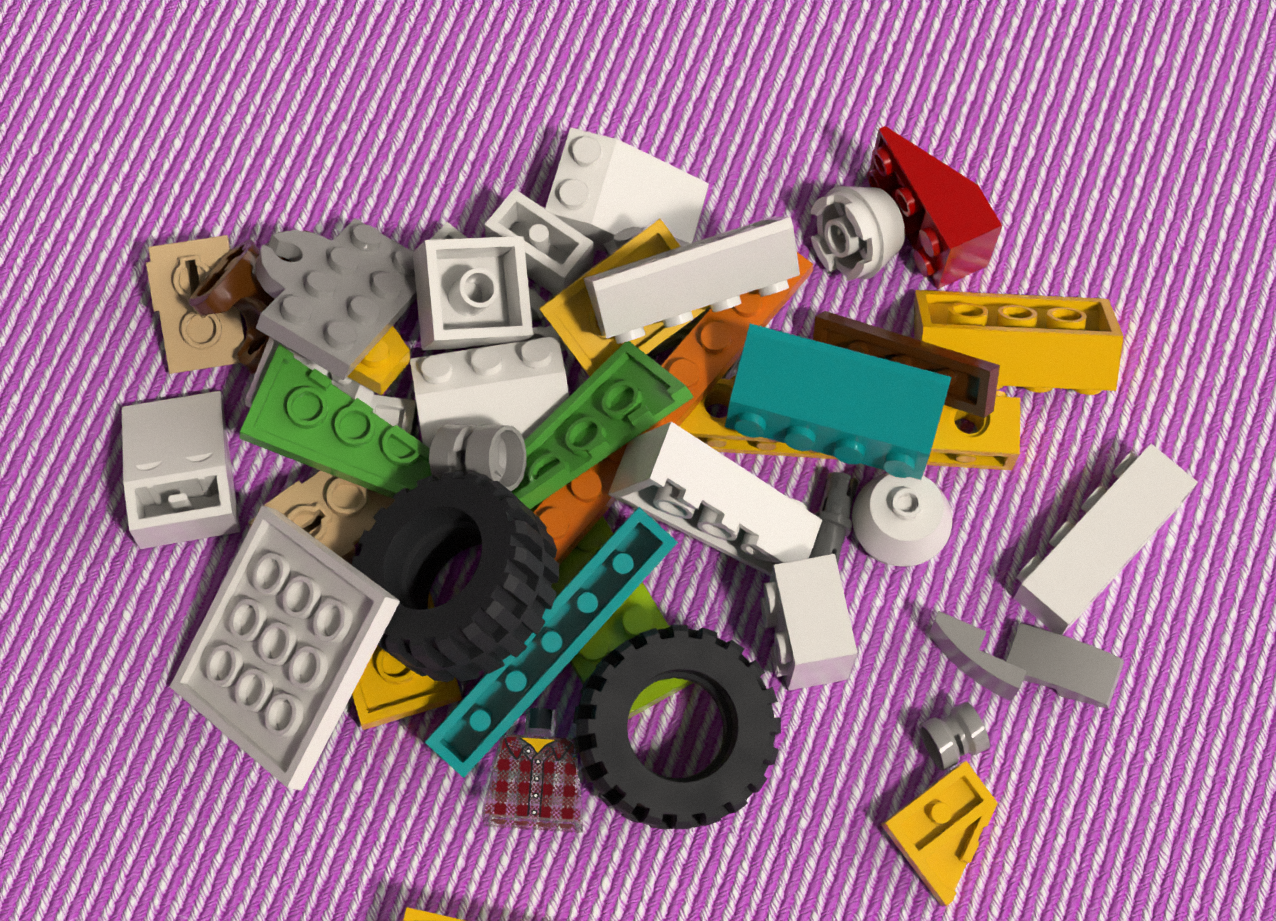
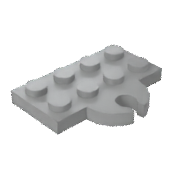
(335, 293)

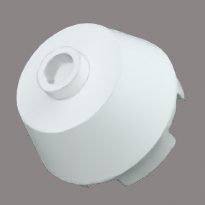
(857, 230)
(901, 519)

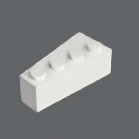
(713, 499)

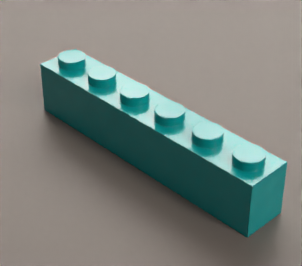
(568, 626)

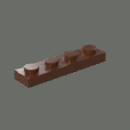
(972, 379)

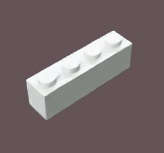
(1104, 540)

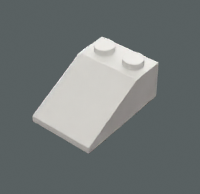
(615, 187)

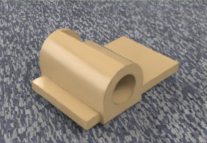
(189, 339)
(331, 510)

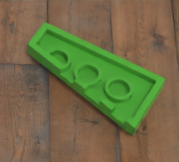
(597, 419)
(324, 428)

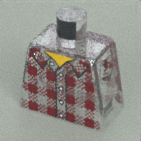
(535, 779)

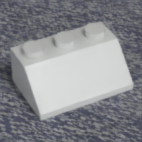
(490, 386)

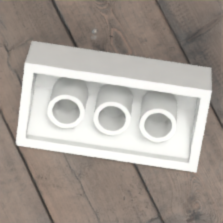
(693, 277)

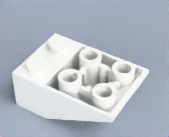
(178, 470)

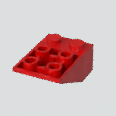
(940, 208)

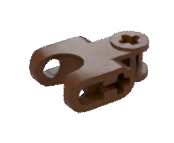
(236, 285)

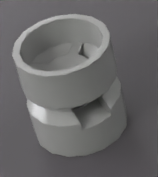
(482, 449)

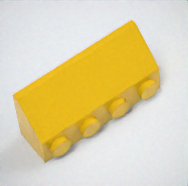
(1031, 337)

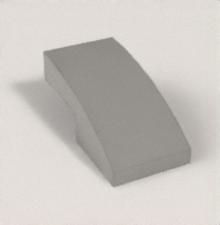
(961, 646)
(1066, 665)

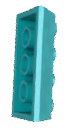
(836, 402)

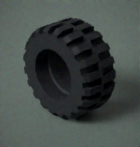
(499, 602)
(745, 715)

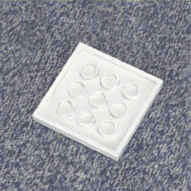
(283, 646)

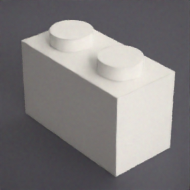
(553, 249)

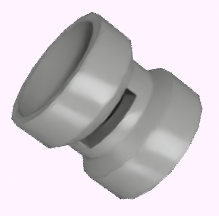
(954, 736)

